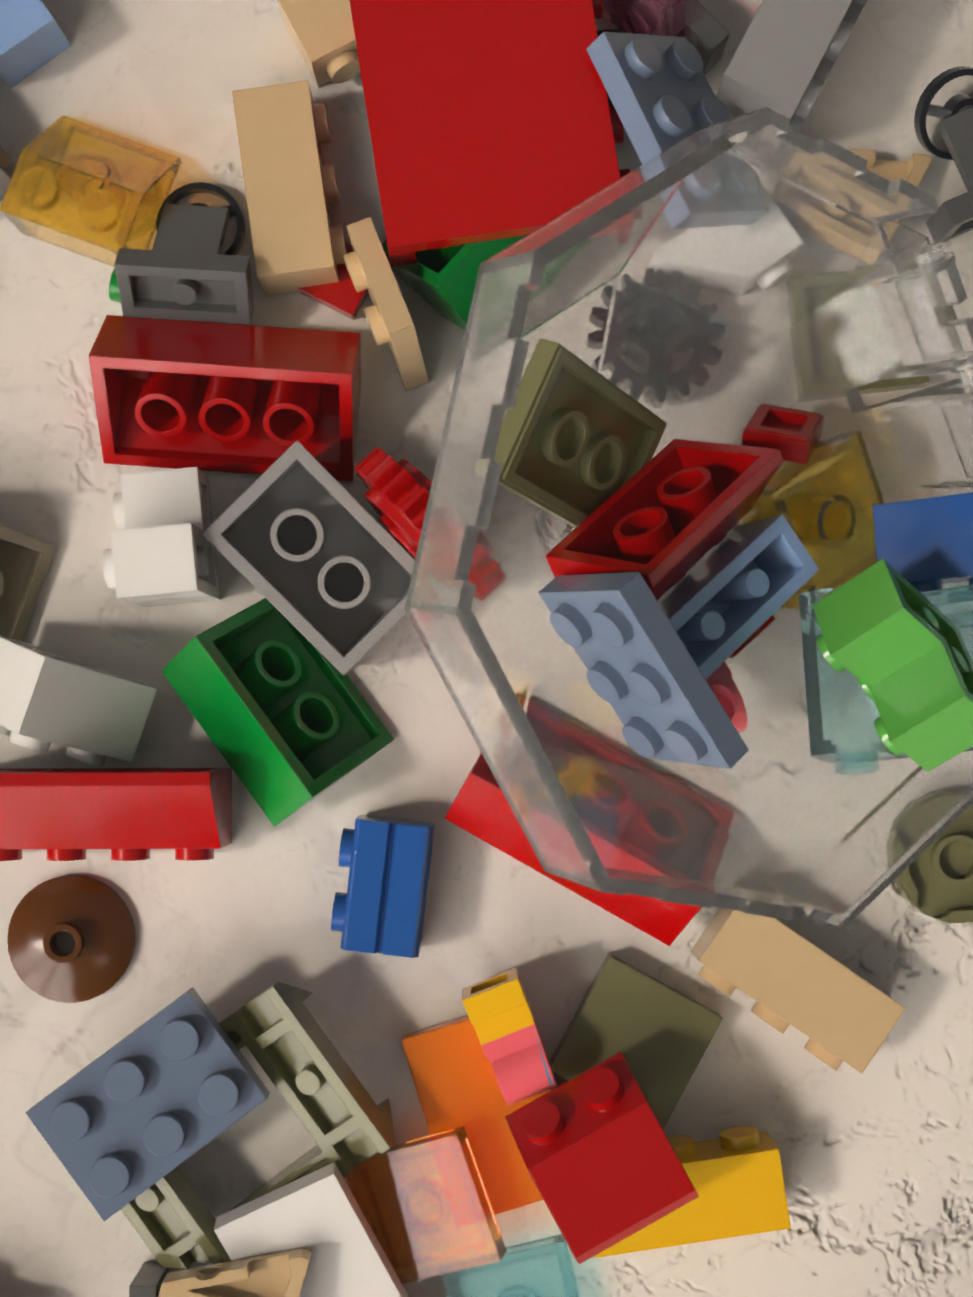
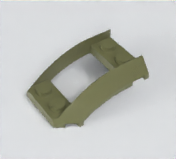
(317, 1089)

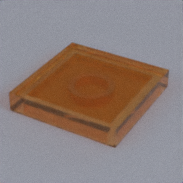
(428, 1206)

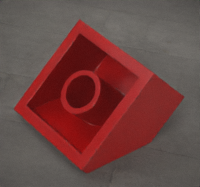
(600, 1158)

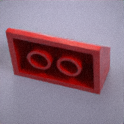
(669, 513)

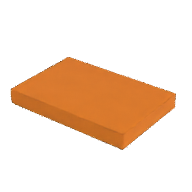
(462, 1090)

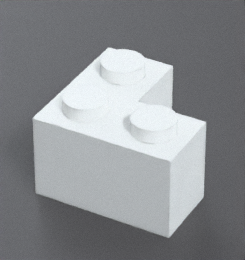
(159, 539)
(69, 705)

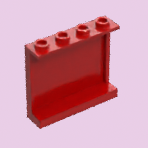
(482, 116)

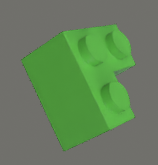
(904, 660)

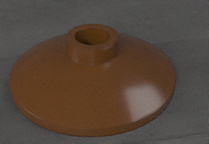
(101, 934)

